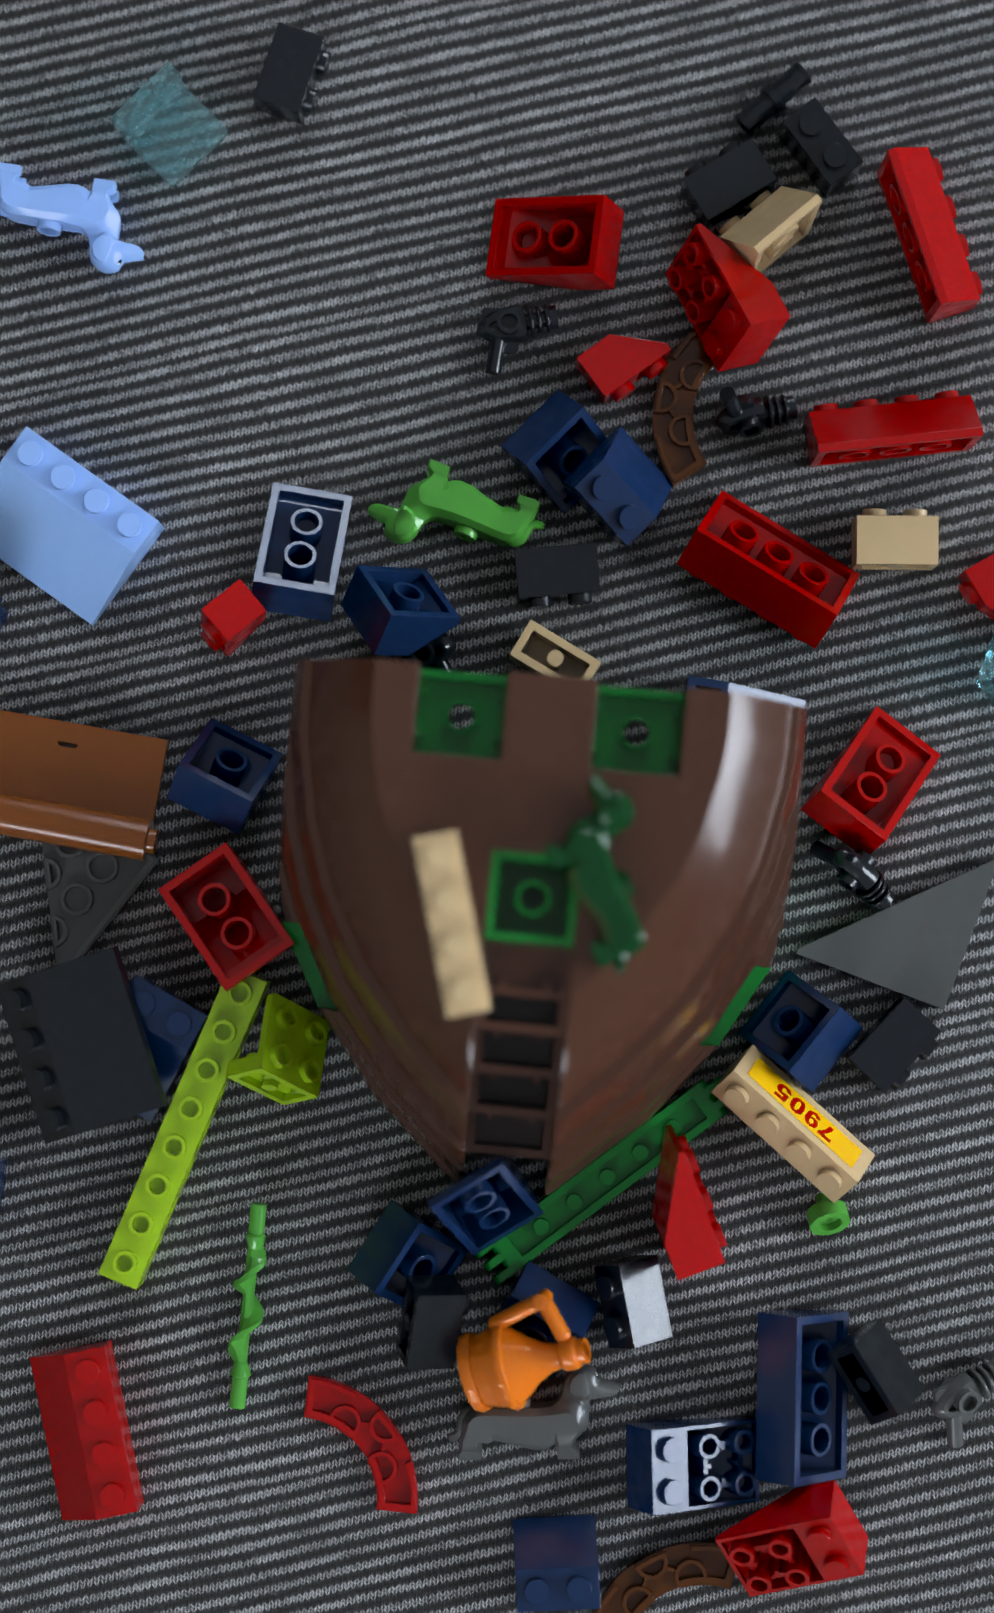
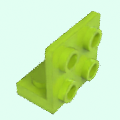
(288, 1054)

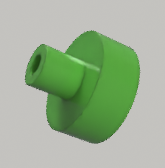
(826, 1216)

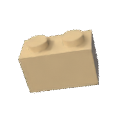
(894, 540)
(549, 654)

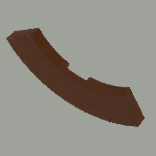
(674, 408)
(665, 1570)

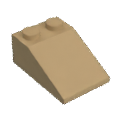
(772, 225)

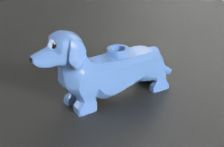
(72, 210)

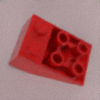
(726, 300)
(685, 1210)
(797, 1541)

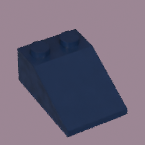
(301, 551)
(170, 1028)
(487, 1205)

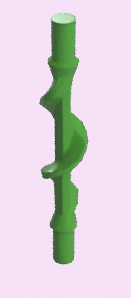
(252, 1310)

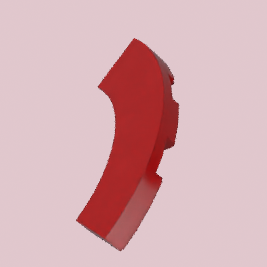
(374, 1434)

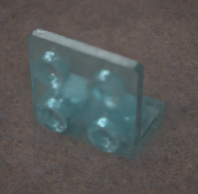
(168, 126)

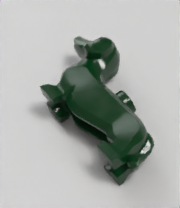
(596, 877)

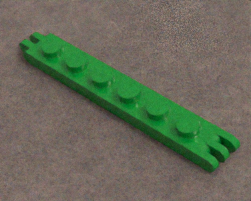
(605, 1178)

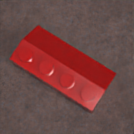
(928, 233)
(891, 429)
(768, 569)
(87, 1432)

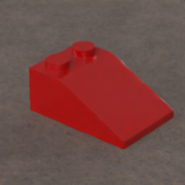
(556, 241)
(871, 782)
(227, 916)

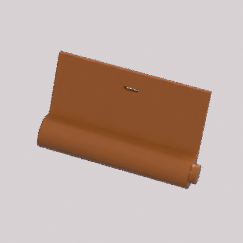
(83, 795)

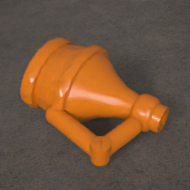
(506, 1365)

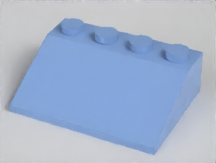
(68, 527)

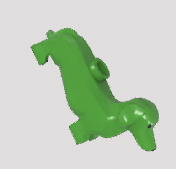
(459, 507)

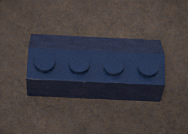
(800, 1397)

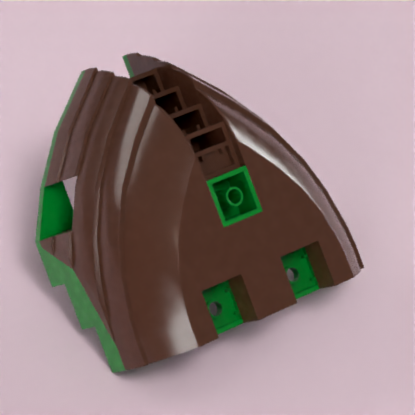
(569, 1047)

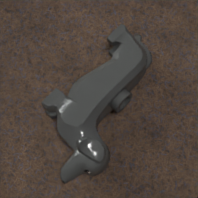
(537, 1423)

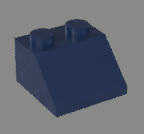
(553, 445)
(619, 487)
(397, 609)
(224, 775)
(800, 1030)
(403, 1246)
(572, 1304)
(556, 1563)

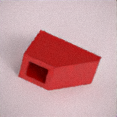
(619, 362)
(231, 618)

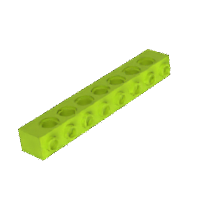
(182, 1132)

